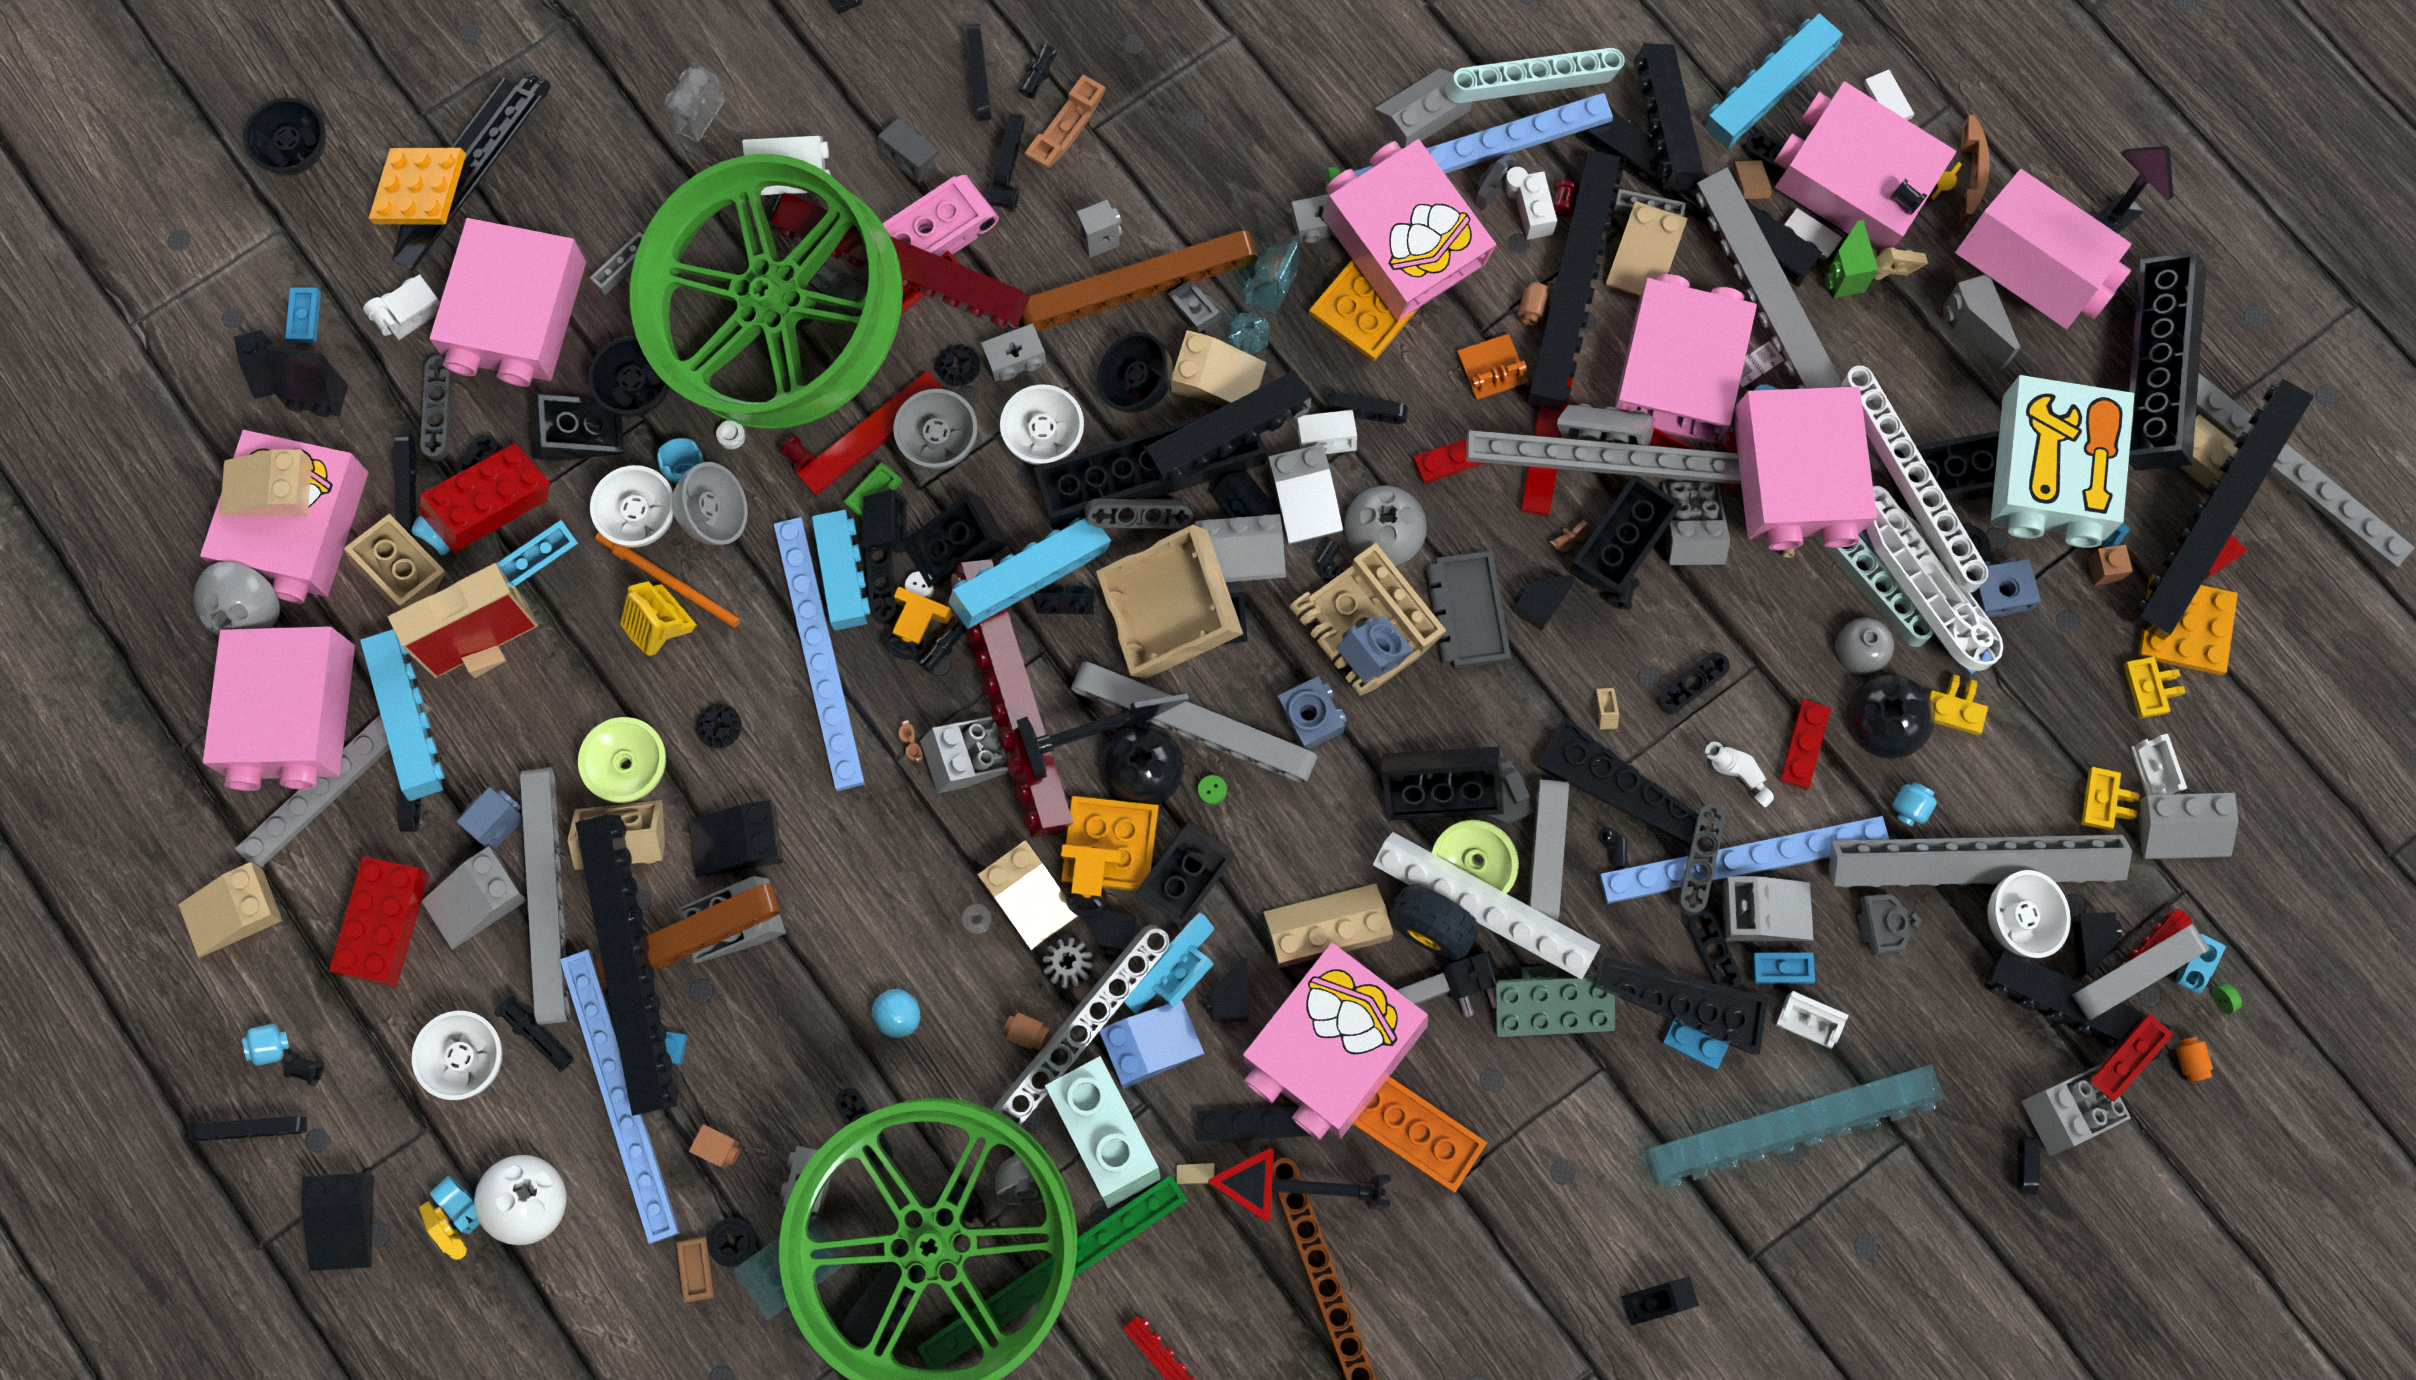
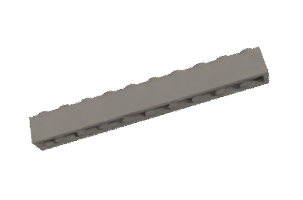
(1765, 282)
(1977, 860)

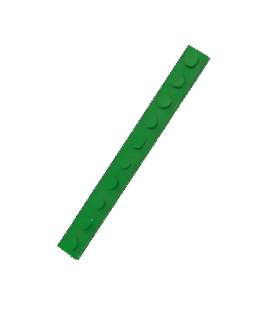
(1031, 1286)

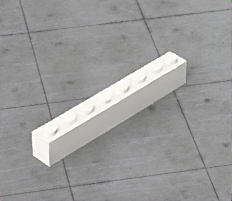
(1488, 905)

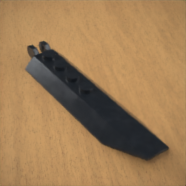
(483, 143)

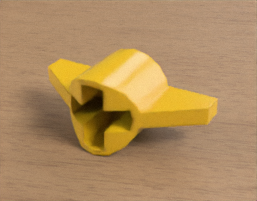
(1947, 181)

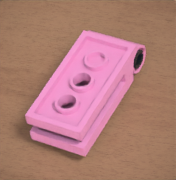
(950, 215)

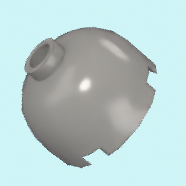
(1864, 646)
(1016, 1183)

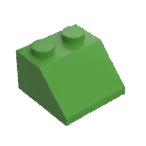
(1853, 264)

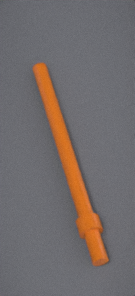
(669, 580)

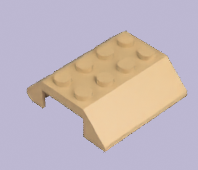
(1364, 592)

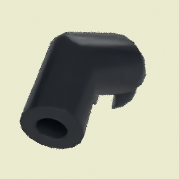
(1325, 561)
(1616, 844)

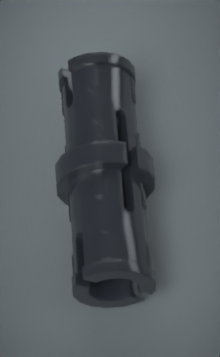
(1038, 71)
(942, 646)

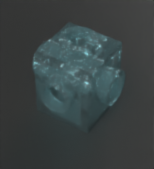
(1249, 332)

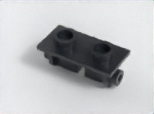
(1053, 600)

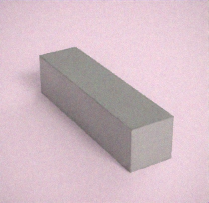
(1626, 199)
(617, 266)
(1426, 989)

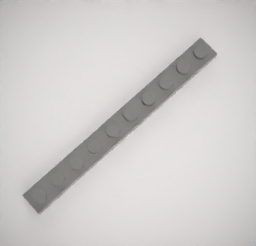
(1602, 457)
(2309, 481)

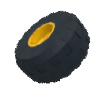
(1434, 922)

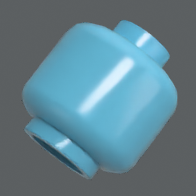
(1914, 804)
(265, 1044)

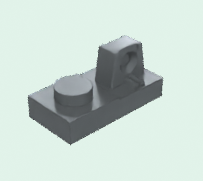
(834, 283)
(1195, 306)

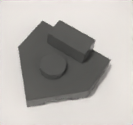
(1493, 180)
(1514, 795)
(1886, 924)

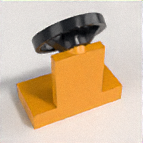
(914, 622)
(1088, 876)

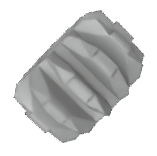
(1058, 959)

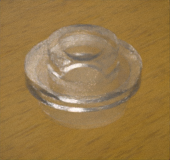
(976, 909)

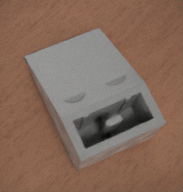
(1699, 528)
(964, 754)
(1766, 909)
(748, 938)
(2073, 1112)

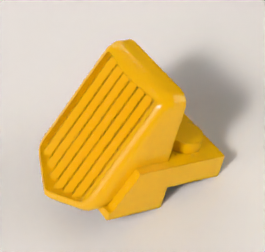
(653, 617)

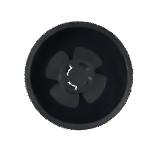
(285, 136)
(616, 373)
(1135, 373)
(1880, 727)
(1144, 779)

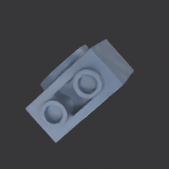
(2017, 579)
(1374, 648)
(1317, 698)
(491, 817)

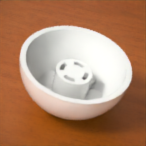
(1033, 414)
(626, 495)
(2029, 914)
(449, 1043)
(517, 1215)

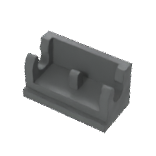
(907, 150)

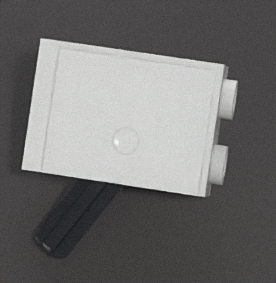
(807, 148)

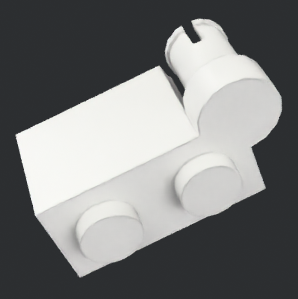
(1533, 201)
(403, 308)

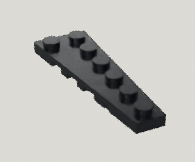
(1600, 773)
(1709, 1008)

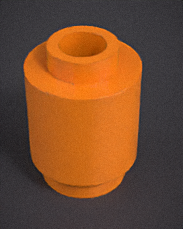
(2194, 1059)

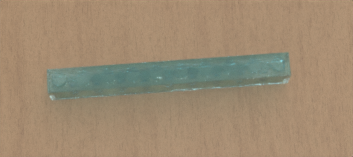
(1794, 1125)

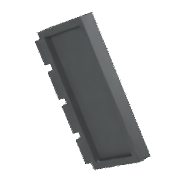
(1471, 609)

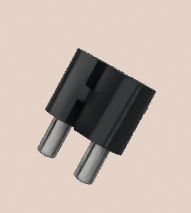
(1472, 976)

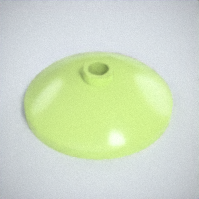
(610, 746)
(1472, 837)

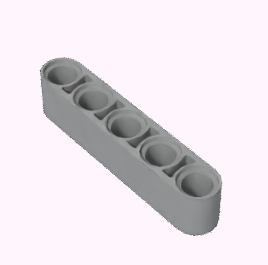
(1548, 847)
(2140, 972)

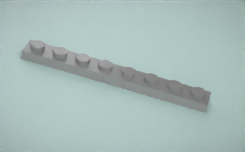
(308, 804)

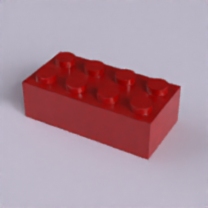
(484, 497)
(379, 922)

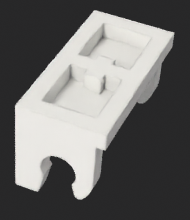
(1331, 429)
(2158, 766)
(1811, 1019)

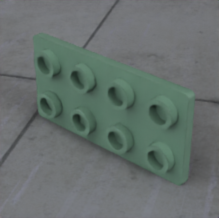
(1552, 1003)

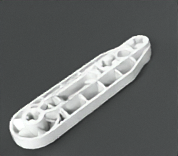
(1921, 574)

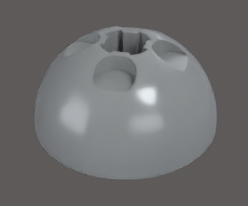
(932, 416)
(710, 504)
(1367, 526)
(234, 598)

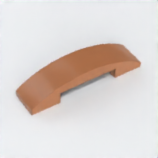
(1068, 123)
(1974, 142)

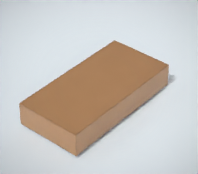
(1752, 179)
(695, 1270)

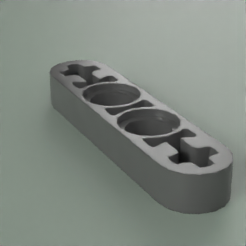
(432, 408)
(1139, 510)
(1698, 858)

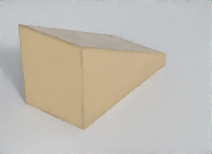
(483, 661)
(1607, 708)
(1195, 1173)

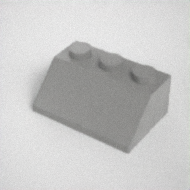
(1421, 109)
(1606, 425)
(1248, 547)
(2187, 825)

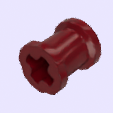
(1560, 188)
(796, 453)

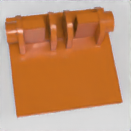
(1493, 366)

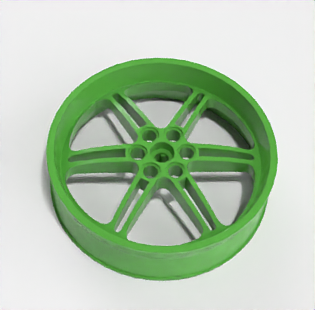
(769, 294)
(800, 1265)

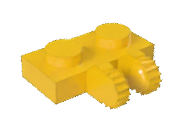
(2147, 687)
(1958, 712)
(2102, 798)
(440, 1230)

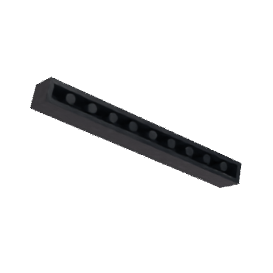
(1637, 158)
(1574, 280)
(2223, 508)
(626, 964)

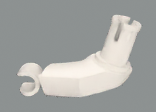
(1741, 765)

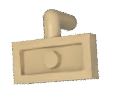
(1898, 262)

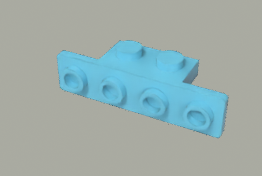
(1176, 969)

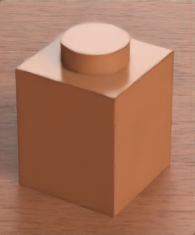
(2109, 565)
(715, 1147)

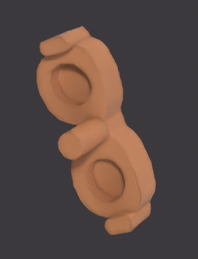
(1566, 542)
(907, 735)

